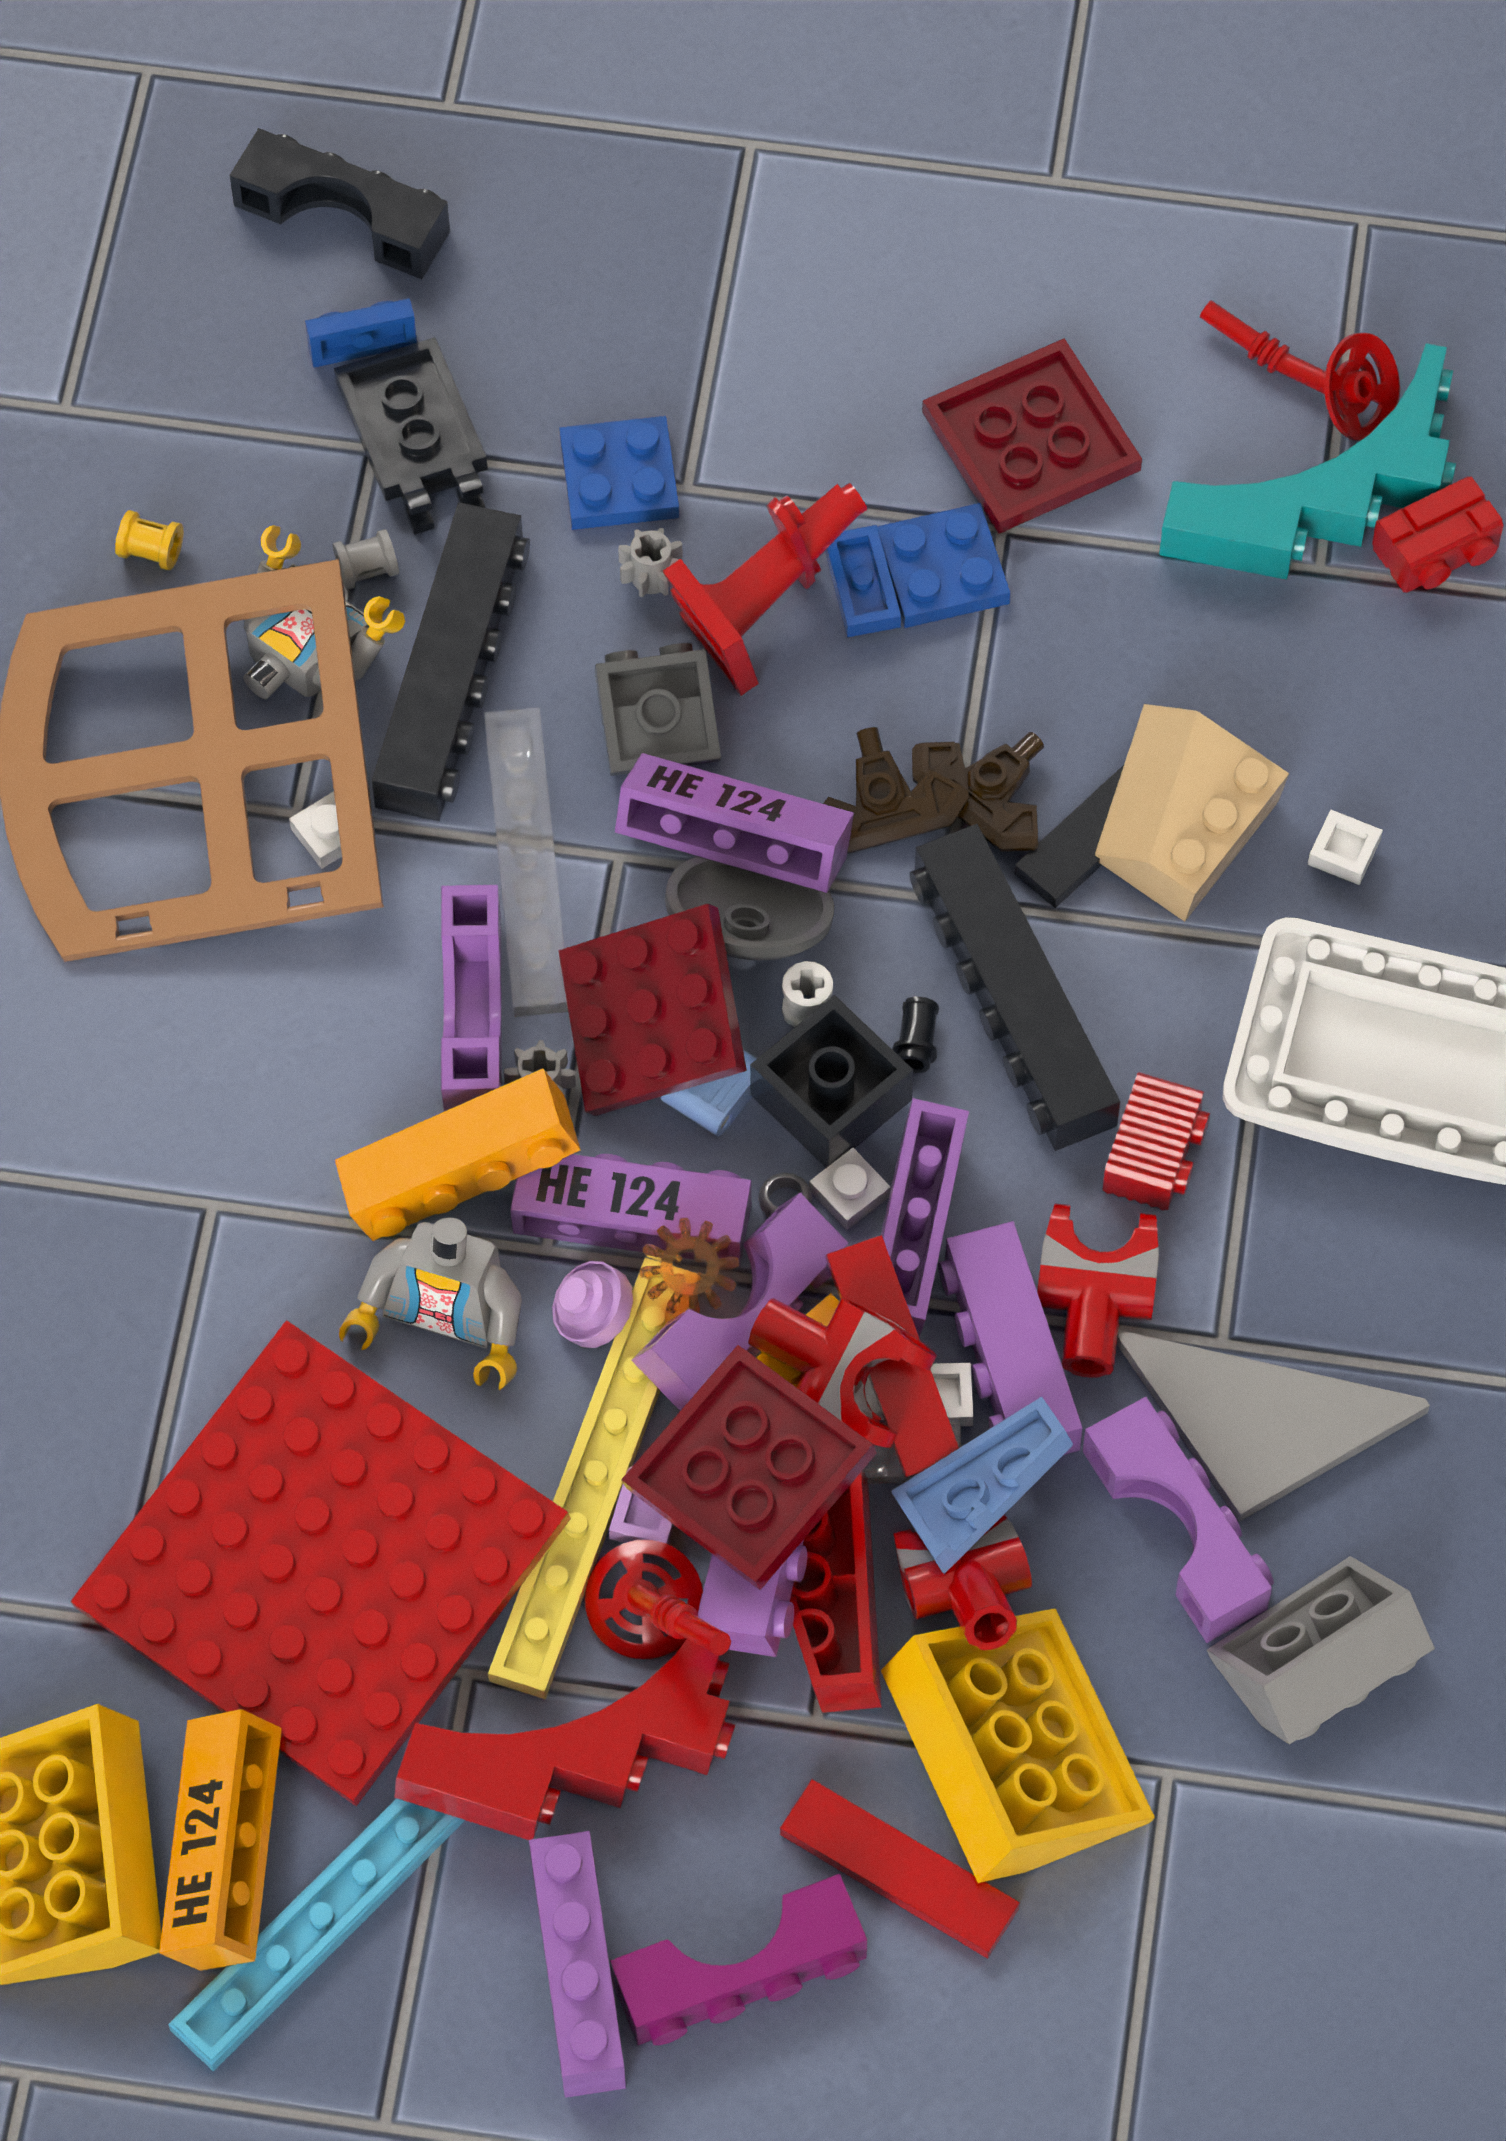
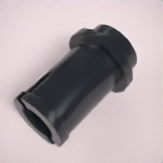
(917, 1033)

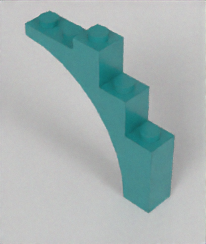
(1268, 522)

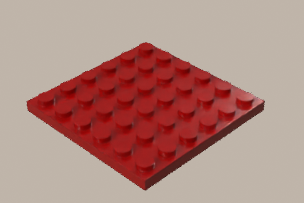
(321, 1560)

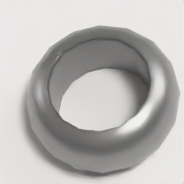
(779, 1181)

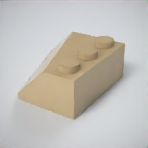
(1185, 806)

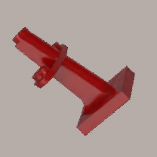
(728, 609)

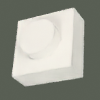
(319, 830)
(1345, 847)
(849, 1188)
(955, 1390)

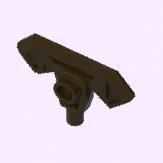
(990, 788)
(885, 804)

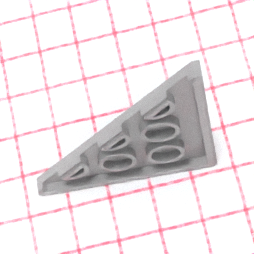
(1261, 1423)

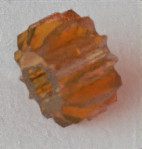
(702, 1252)

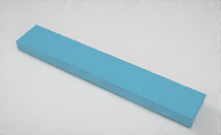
(311, 1929)

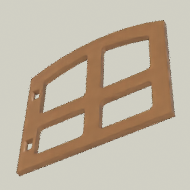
(214, 757)

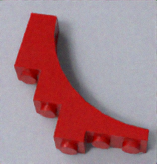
(510, 1777)

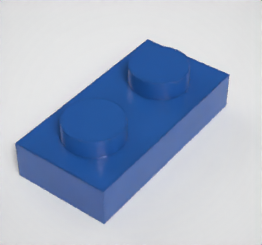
(360, 332)
(863, 582)

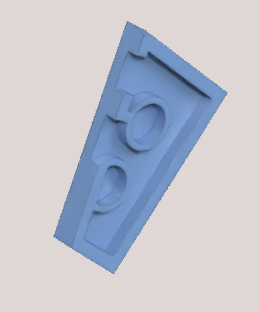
(981, 1481)

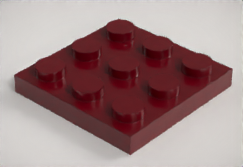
(1031, 435)
(652, 1010)
(749, 1466)

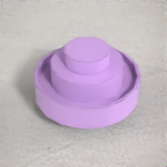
(592, 1304)

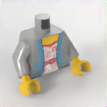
(286, 643)
(446, 1287)

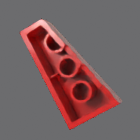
(838, 1606)

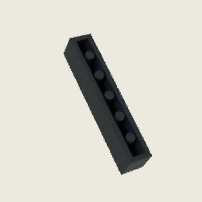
(449, 662)
(1015, 988)

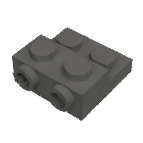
(657, 707)

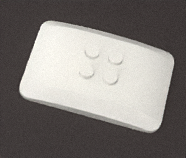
(1374, 1049)

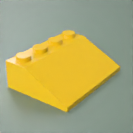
(1015, 1745)
(75, 1848)

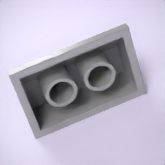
(1322, 1649)

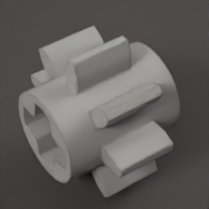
(647, 559)
(538, 1058)

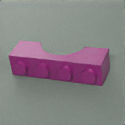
(670, 1991)

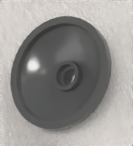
(757, 912)

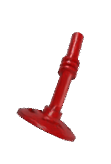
(1345, 390)
(657, 1606)

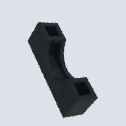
(283, 178)

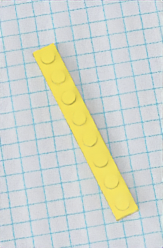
(589, 1492)

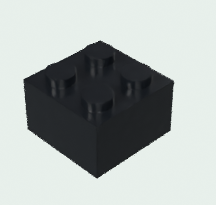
(831, 1081)

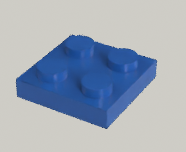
(619, 472)
(943, 565)

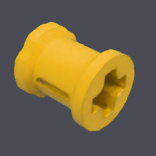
(149, 540)

